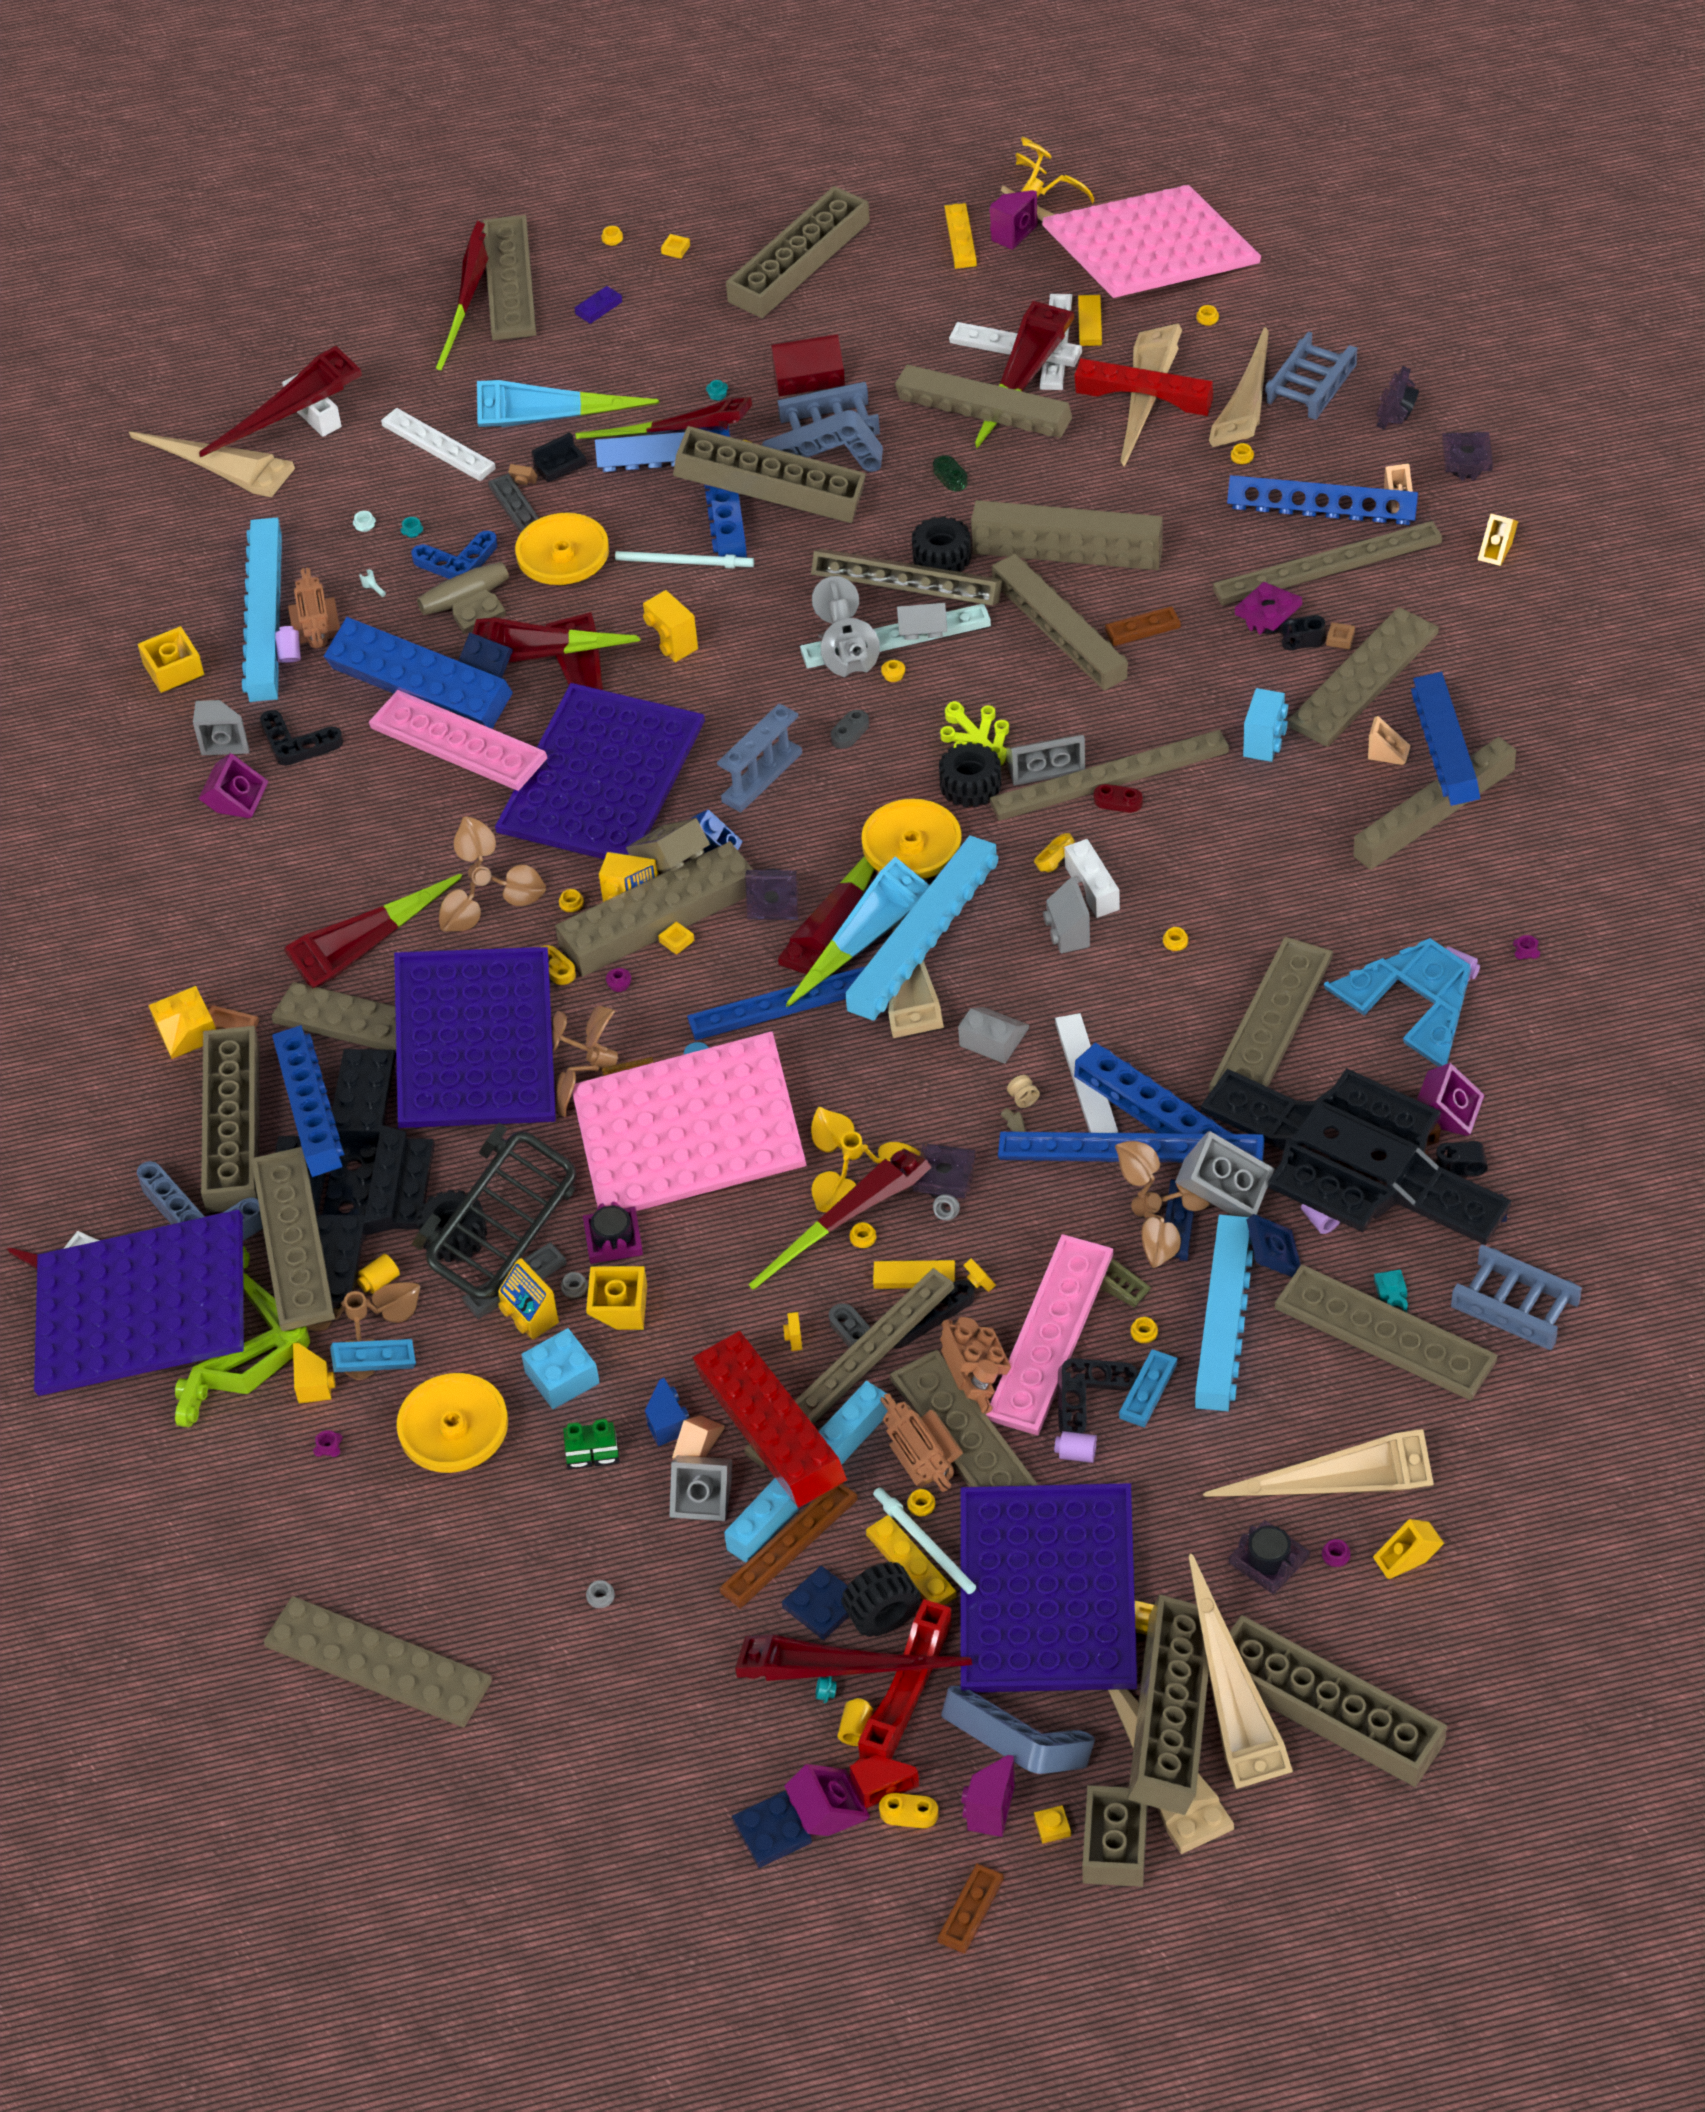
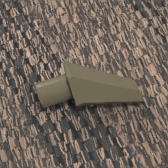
(1015, 1120)

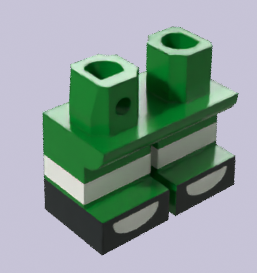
(581, 1439)

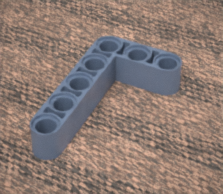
(831, 432)
(177, 1206)
(1010, 1736)

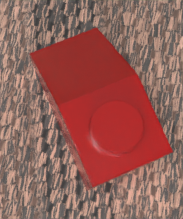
(881, 1776)

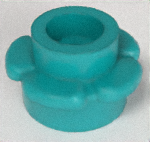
(717, 390)
(411, 527)
(825, 1689)

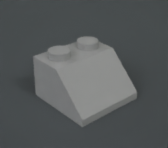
(922, 620)
(219, 729)
(1068, 918)
(991, 1033)
(700, 1487)

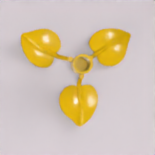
(1036, 184)
(833, 1131)

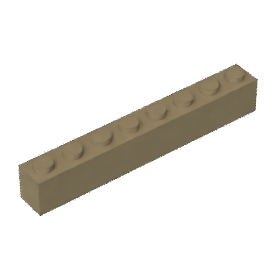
(983, 401)
(907, 576)
(1060, 622)
(1428, 807)

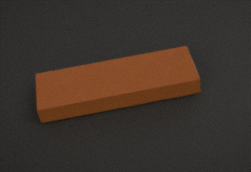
(1142, 626)
(970, 1908)

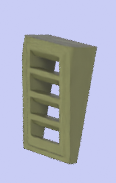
(1115, 1289)

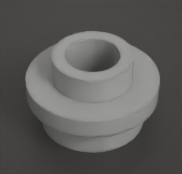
(941, 1212)
(574, 1279)
(597, 1588)

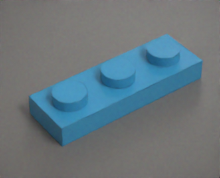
(372, 1355)
(1148, 1388)

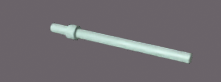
(728, 561)
(895, 1510)

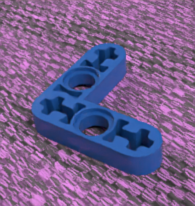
(426, 556)

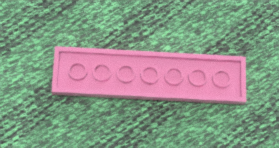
(458, 740)
(1050, 1334)

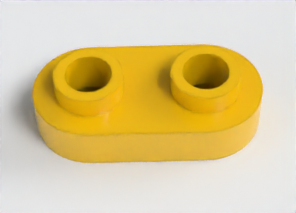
(1053, 853)
(560, 967)
(907, 1811)

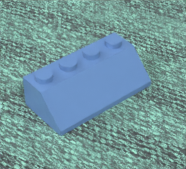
(637, 451)

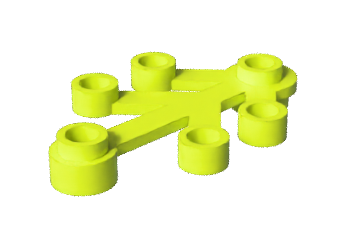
(955, 714)

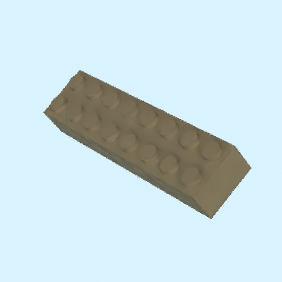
(797, 252)
(769, 474)
(1067, 535)
(647, 910)
(230, 1116)
(1339, 1704)
(1170, 1708)

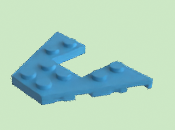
(1429, 972)

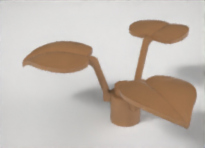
(521, 887)
(596, 1054)
(1159, 1239)
(395, 1302)

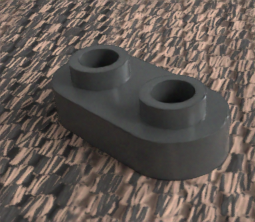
(852, 726)
(852, 1327)

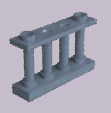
(1325, 388)
(825, 402)
(768, 767)
(1506, 1317)

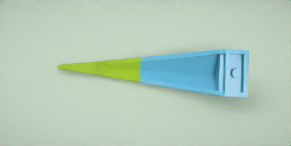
(517, 404)
(879, 910)

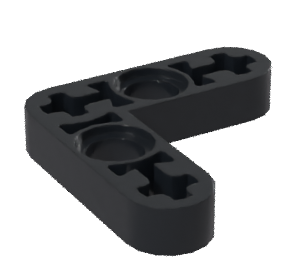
(289, 745)
(1079, 1384)

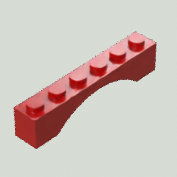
(1186, 393)
(892, 1716)

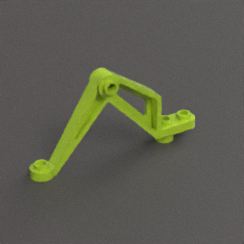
(213, 1372)

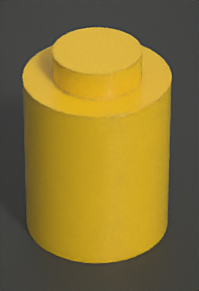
(377, 1274)
(854, 1721)

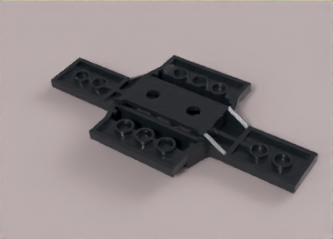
(1368, 1121)
(391, 1174)

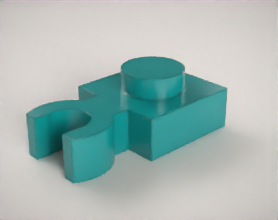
(1392, 1288)

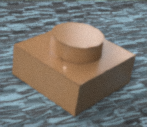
(522, 474)
(1340, 635)

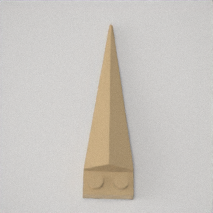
(1154, 352)
(1244, 408)
(249, 469)
(916, 1005)
(1380, 1465)
(1246, 1728)
(1205, 1817)

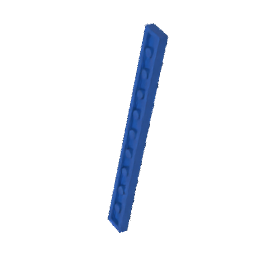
(1101, 1146)

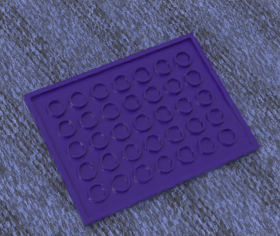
(602, 774)
(473, 1037)
(139, 1303)
(1049, 1588)

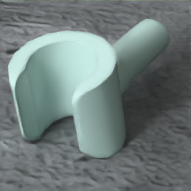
(369, 582)

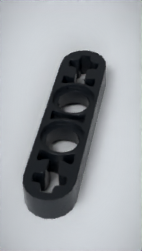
(935, 1317)

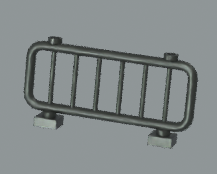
(503, 1148)

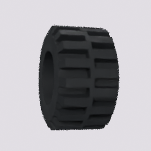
(942, 544)
(970, 774)
(443, 1207)
(881, 1599)

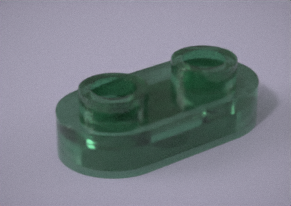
(950, 473)

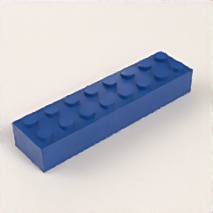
(420, 672)

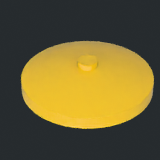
(562, 548)
(913, 831)
(452, 1422)

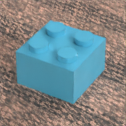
(1265, 725)
(560, 1368)

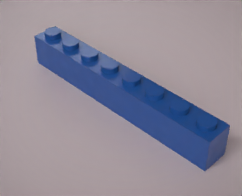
(1445, 739)

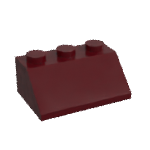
(808, 365)

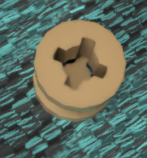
(1023, 1091)

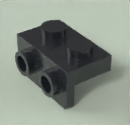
(557, 457)

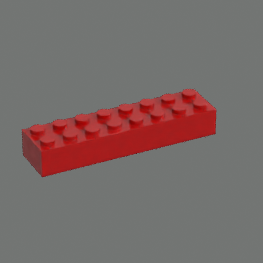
(769, 1419)

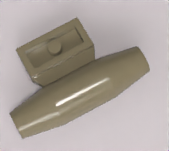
(467, 596)

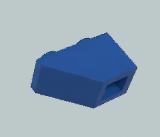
(716, 831)
(664, 1414)

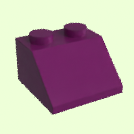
(1013, 218)
(233, 788)
(1454, 1096)
(989, 1797)
(825, 1799)

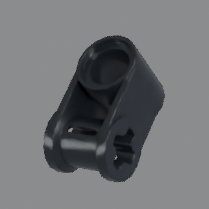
(1305, 632)
(1463, 1158)

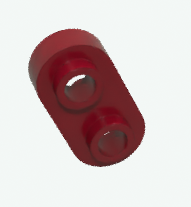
(1118, 798)

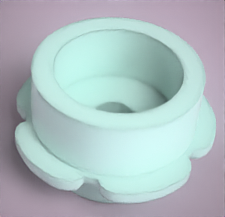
(363, 521)

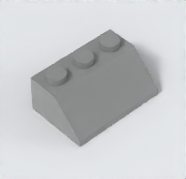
(1046, 759)
(1225, 1176)

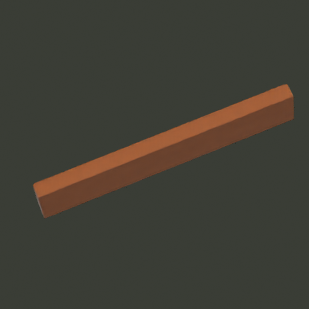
(787, 1545)

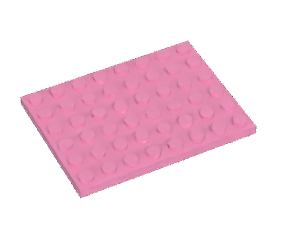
(1151, 241)
(688, 1124)

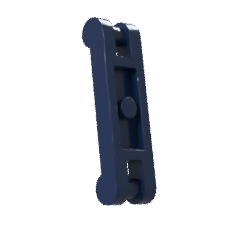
(1181, 1219)

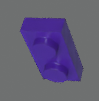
(598, 304)

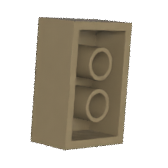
(671, 844)
(1114, 1838)

